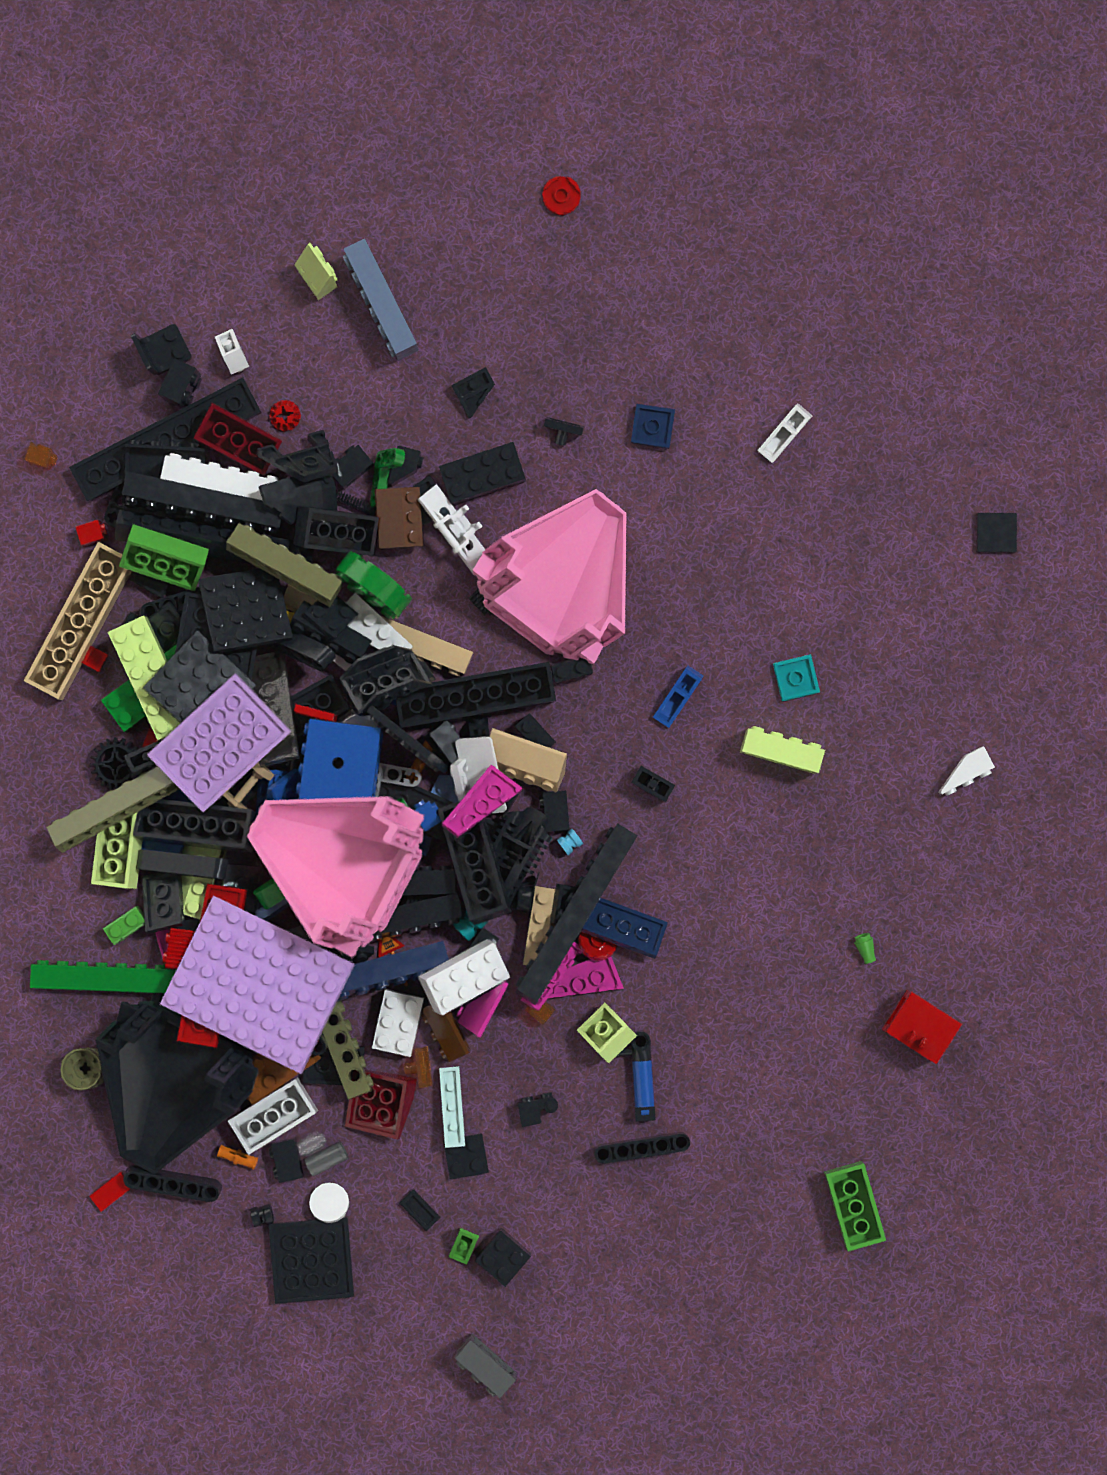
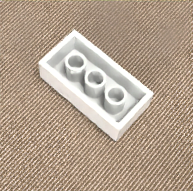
(464, 977)
(273, 1115)

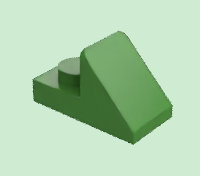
(463, 1246)

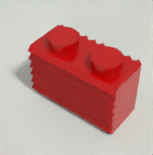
(178, 942)

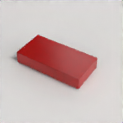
(109, 1192)

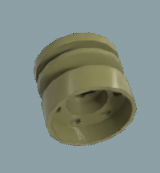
(73, 1069)

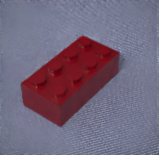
(235, 437)

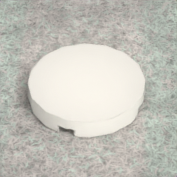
(329, 1202)

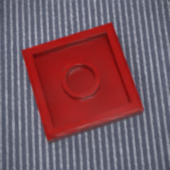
(314, 713)

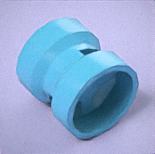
(570, 841)

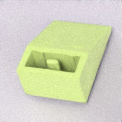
(316, 272)

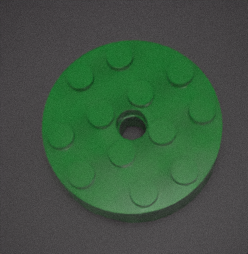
(373, 585)

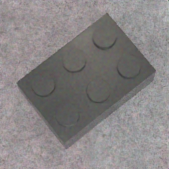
(485, 1366)

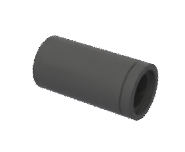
(326, 1158)

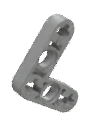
(383, 776)

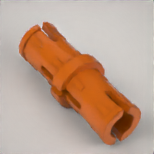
(237, 1157)

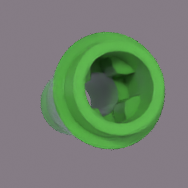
(865, 946)

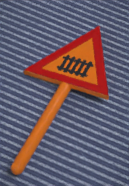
(389, 945)

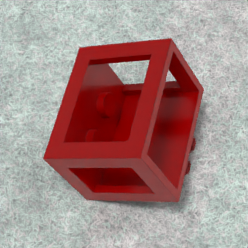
(921, 1026)

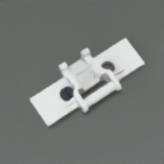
(453, 525)

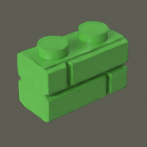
(125, 925)

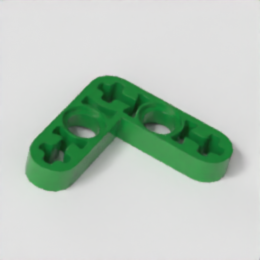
(385, 461)

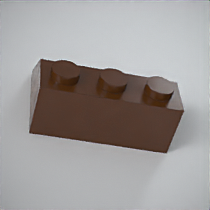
(398, 517)
(447, 1033)

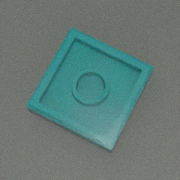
(796, 677)

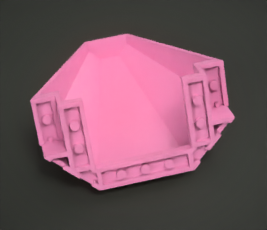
(561, 578)
(339, 862)

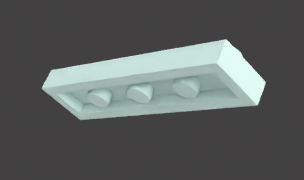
(452, 1107)

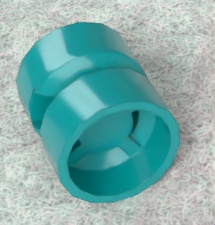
(467, 928)

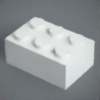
(398, 1022)

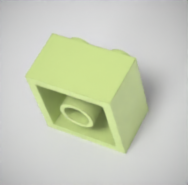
(606, 1032)

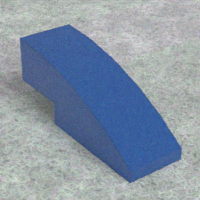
(678, 696)

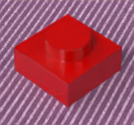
(95, 658)

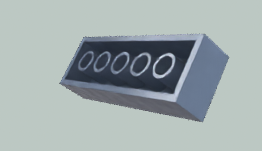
(379, 296)

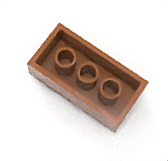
(272, 1075)

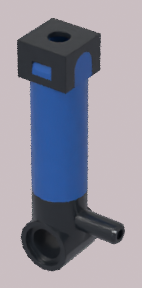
(642, 1078)

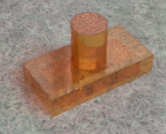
(420, 1067)

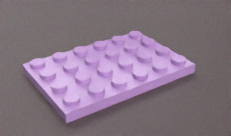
(219, 742)

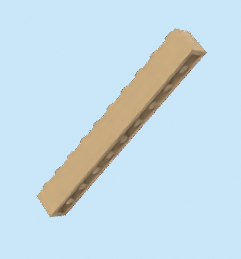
(424, 646)

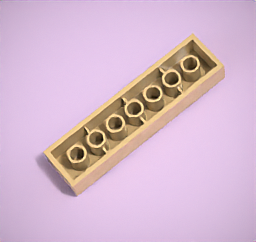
(78, 622)

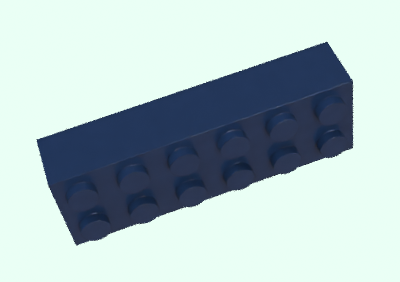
(393, 969)

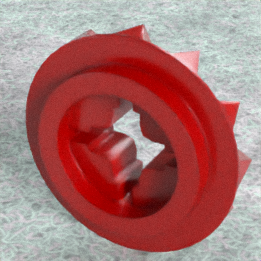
(293, 419)

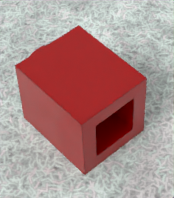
(91, 533)

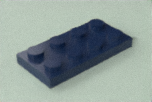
(625, 928)

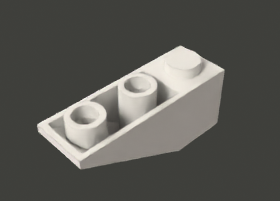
(969, 767)

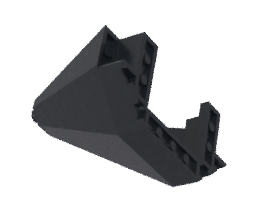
(166, 1089)

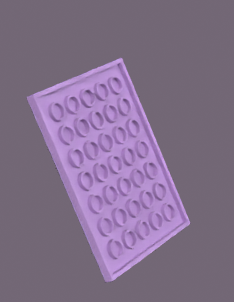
(257, 984)

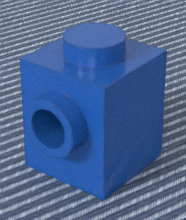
(430, 814)

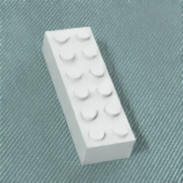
(213, 477)

